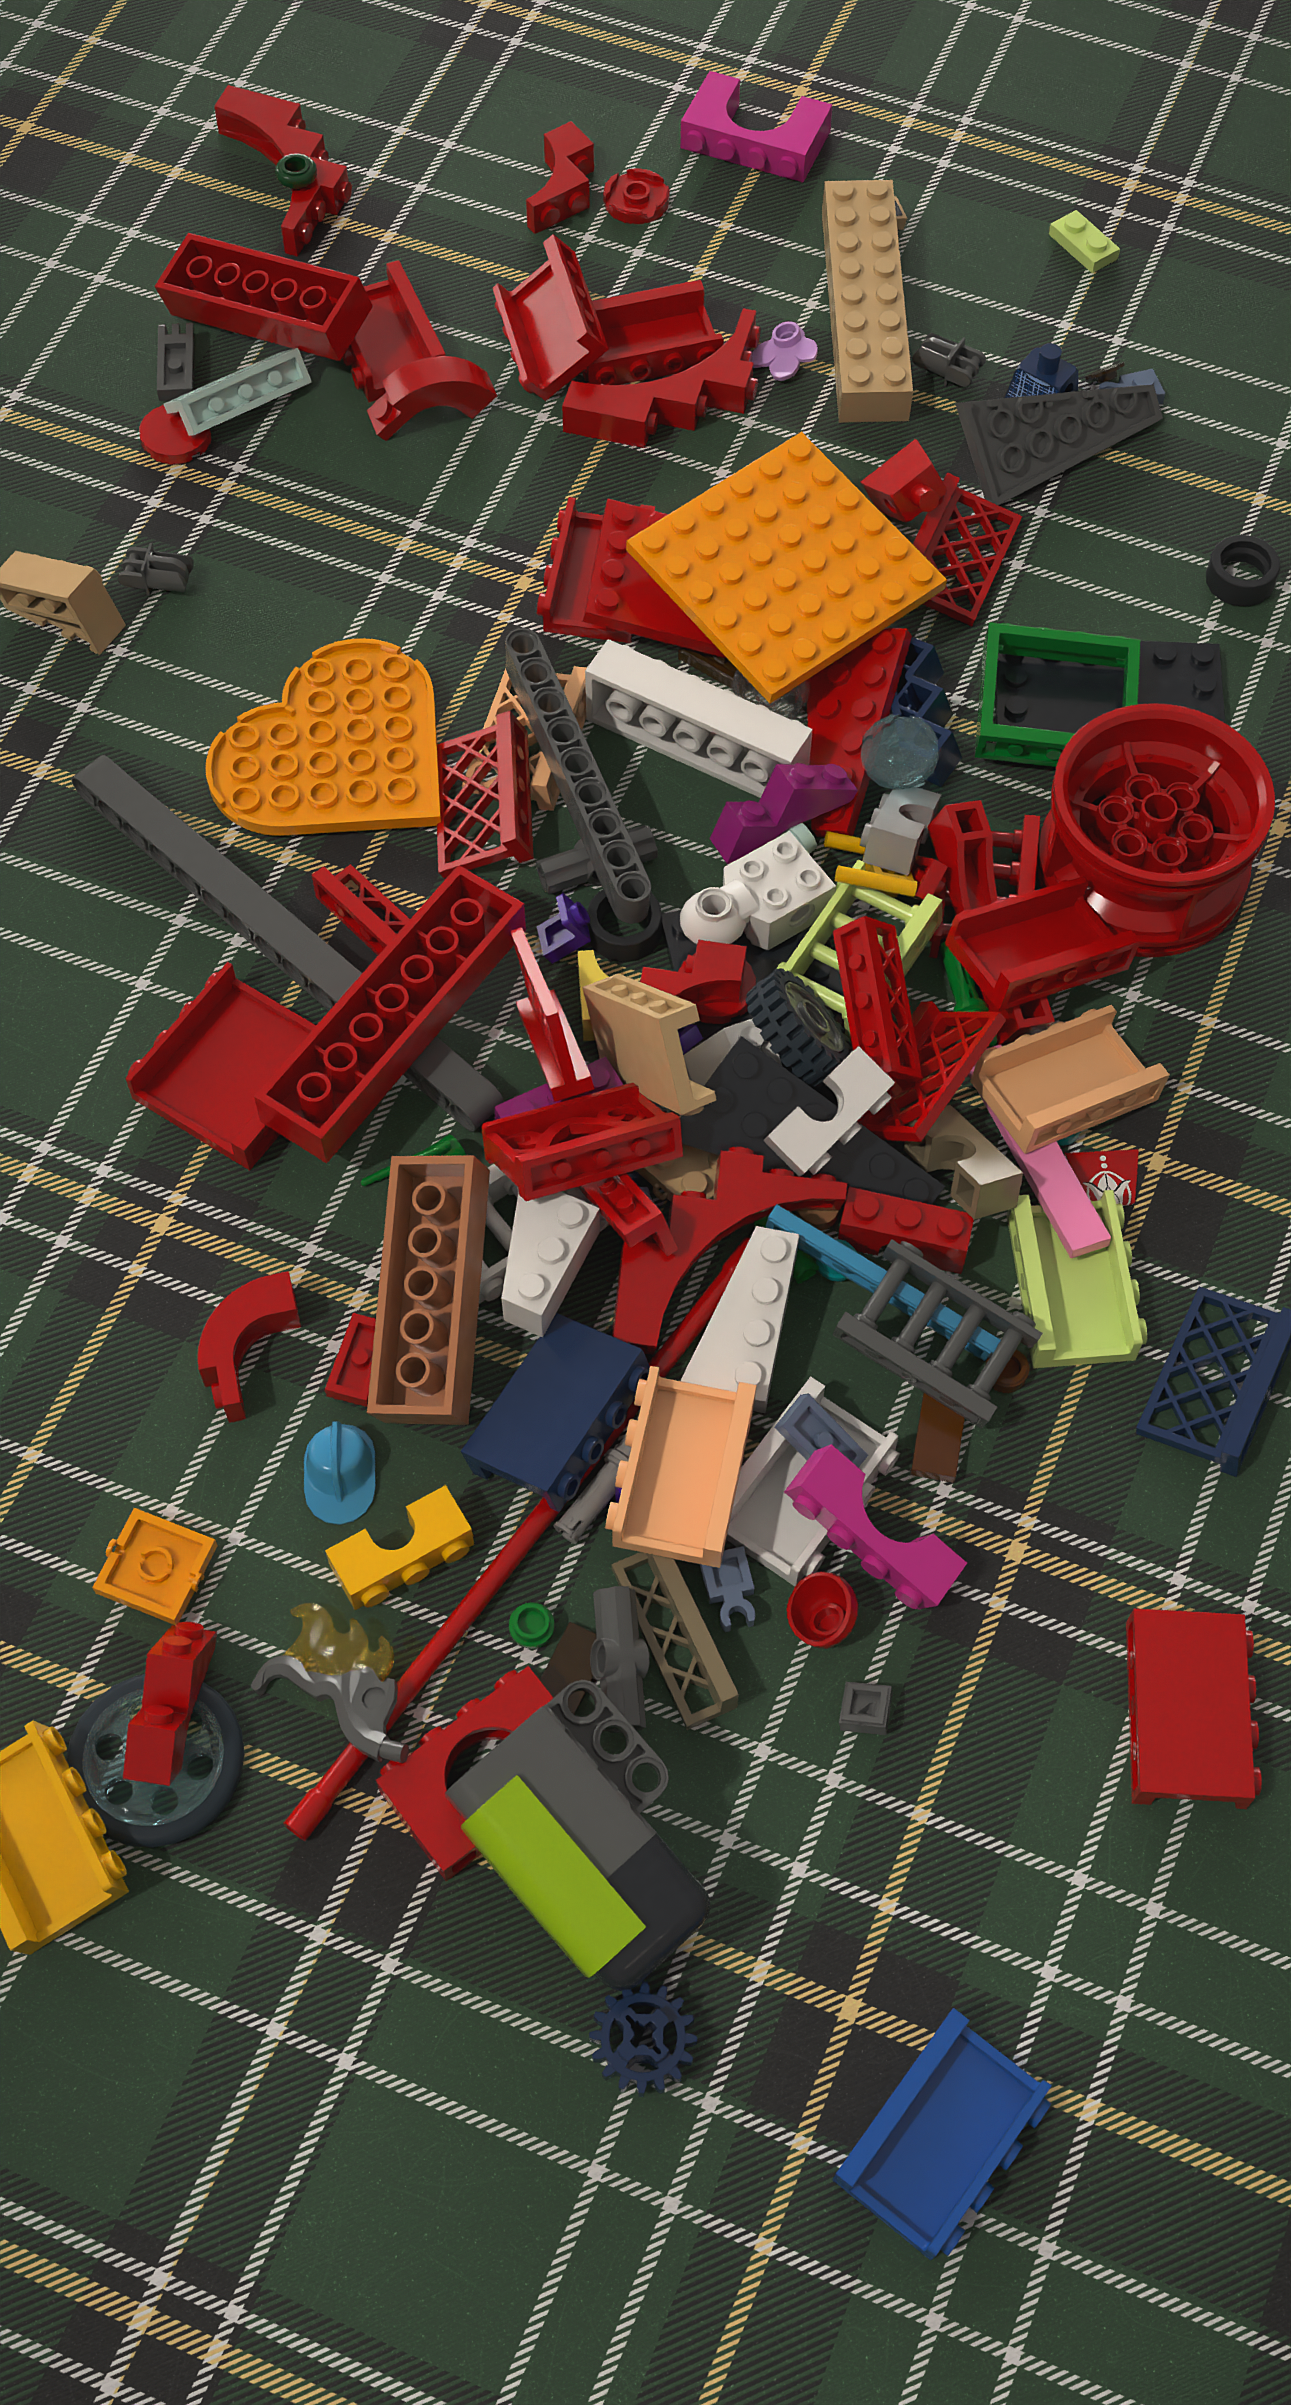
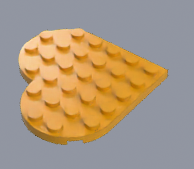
(339, 750)

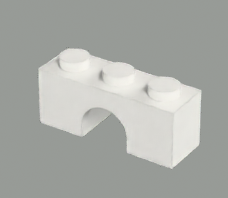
(858, 1088)

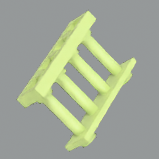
(919, 927)

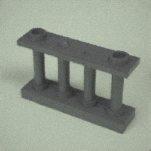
(898, 1353)

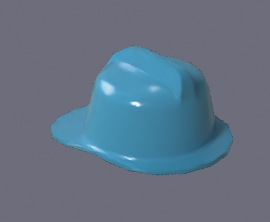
(339, 1473)

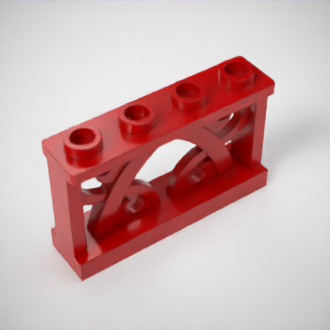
(544, 1158)

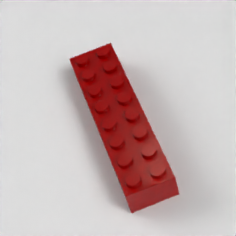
(390, 1014)

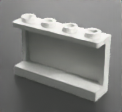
(765, 1516)

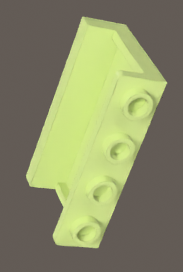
(1081, 1301)

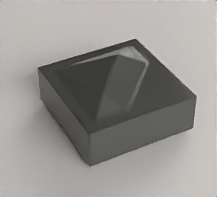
(866, 1708)

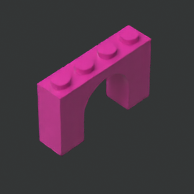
(780, 151)

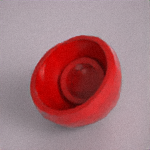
(822, 1609)

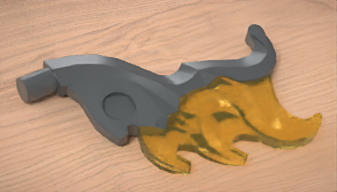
(342, 1670)

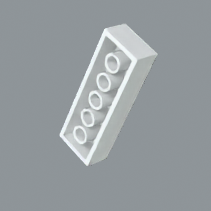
(691, 719)

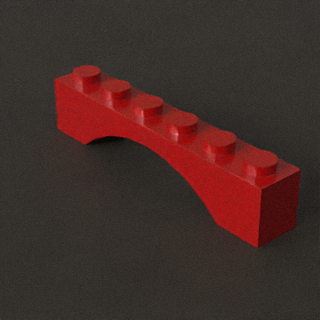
(966, 846)

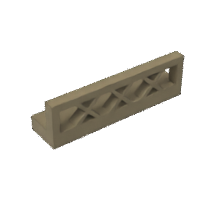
(695, 1634)

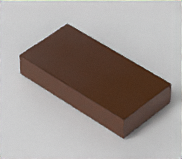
(937, 1441)

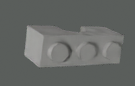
(899, 828)

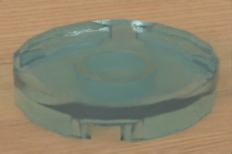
(899, 752)

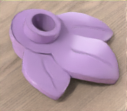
(785, 351)

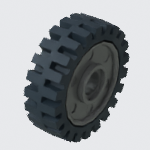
(798, 1026)

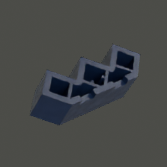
(921, 698)

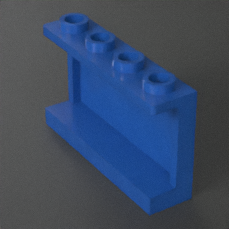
(943, 2137)

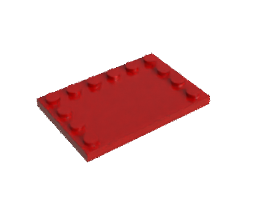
(626, 596)

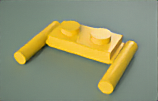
(873, 877)

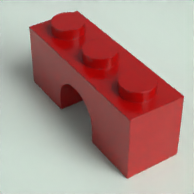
(937, 1231)

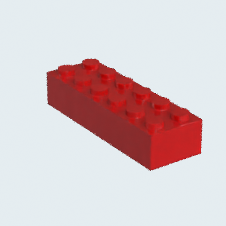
(264, 296)

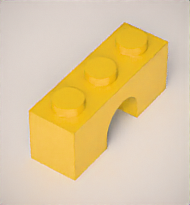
(371, 1572)

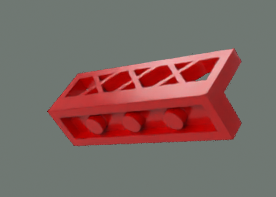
(354, 910)
(871, 999)
(629, 1211)

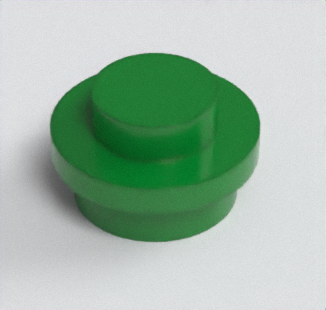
(531, 1625)

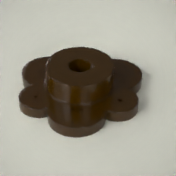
(1105, 373)

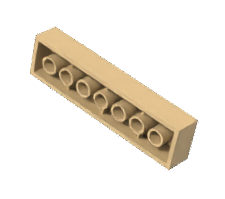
(866, 302)

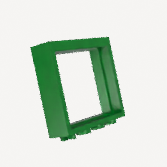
(1041, 745)

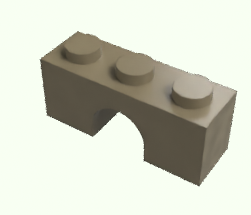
(983, 1176)

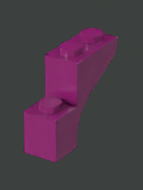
(790, 798)

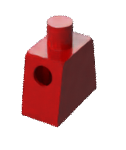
(905, 484)

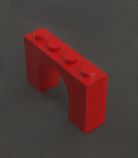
(419, 1784)

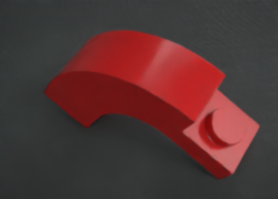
(430, 384)
(234, 1326)

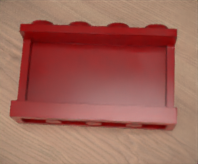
(551, 322)
(653, 334)
(391, 335)
(571, 575)
(1038, 944)
(1191, 1707)

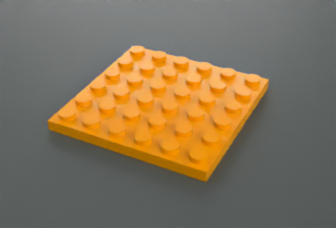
(785, 566)

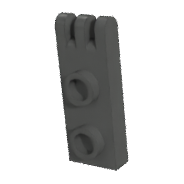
(175, 361)

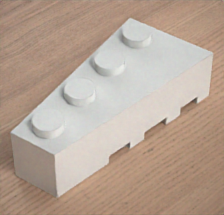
(749, 1319)

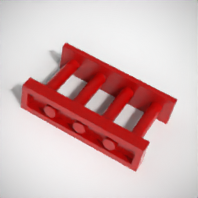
(1019, 873)

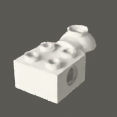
(763, 894)

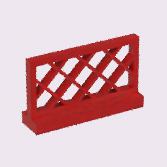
(933, 532)
(514, 796)
(549, 1029)
(932, 1035)

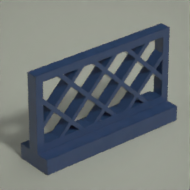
(1250, 1399)

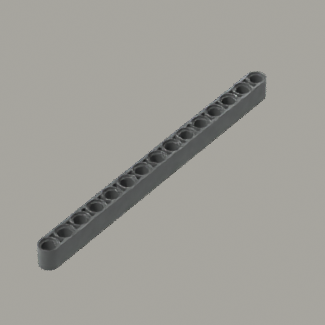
(268, 926)

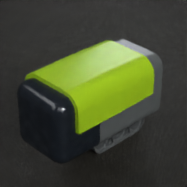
(572, 1842)

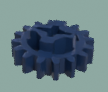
(627, 2055)

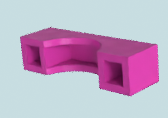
(831, 1493)

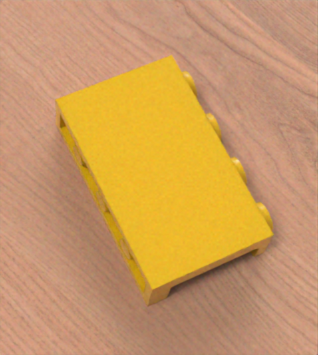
(50, 1845)

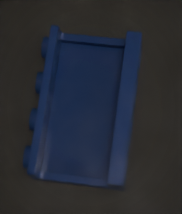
(558, 1410)

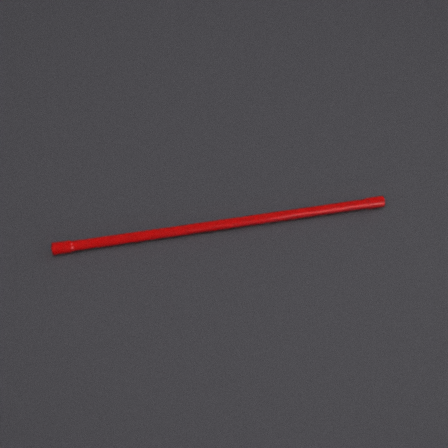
(320, 1798)

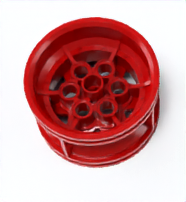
(1152, 836)

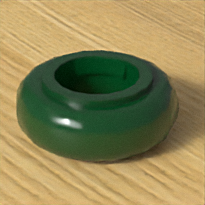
(296, 162)

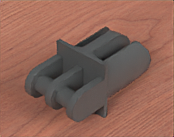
(949, 359)
(155, 570)

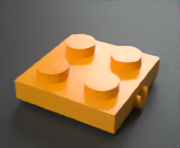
(155, 1566)

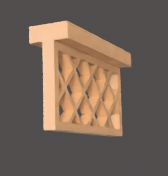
(542, 785)

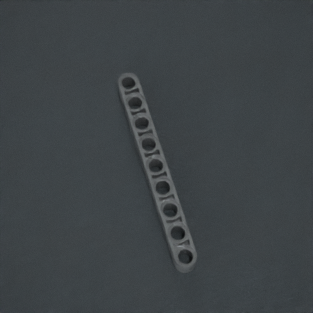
(577, 776)

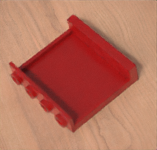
(214, 1064)

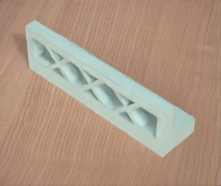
(240, 391)

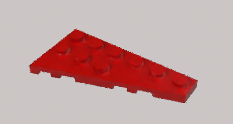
(843, 707)

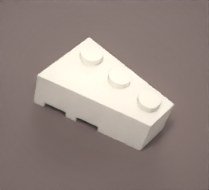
(544, 1257)

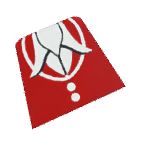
(1107, 1171)

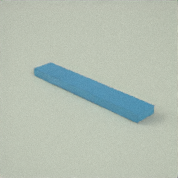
(870, 1275)

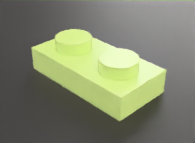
(1084, 241)

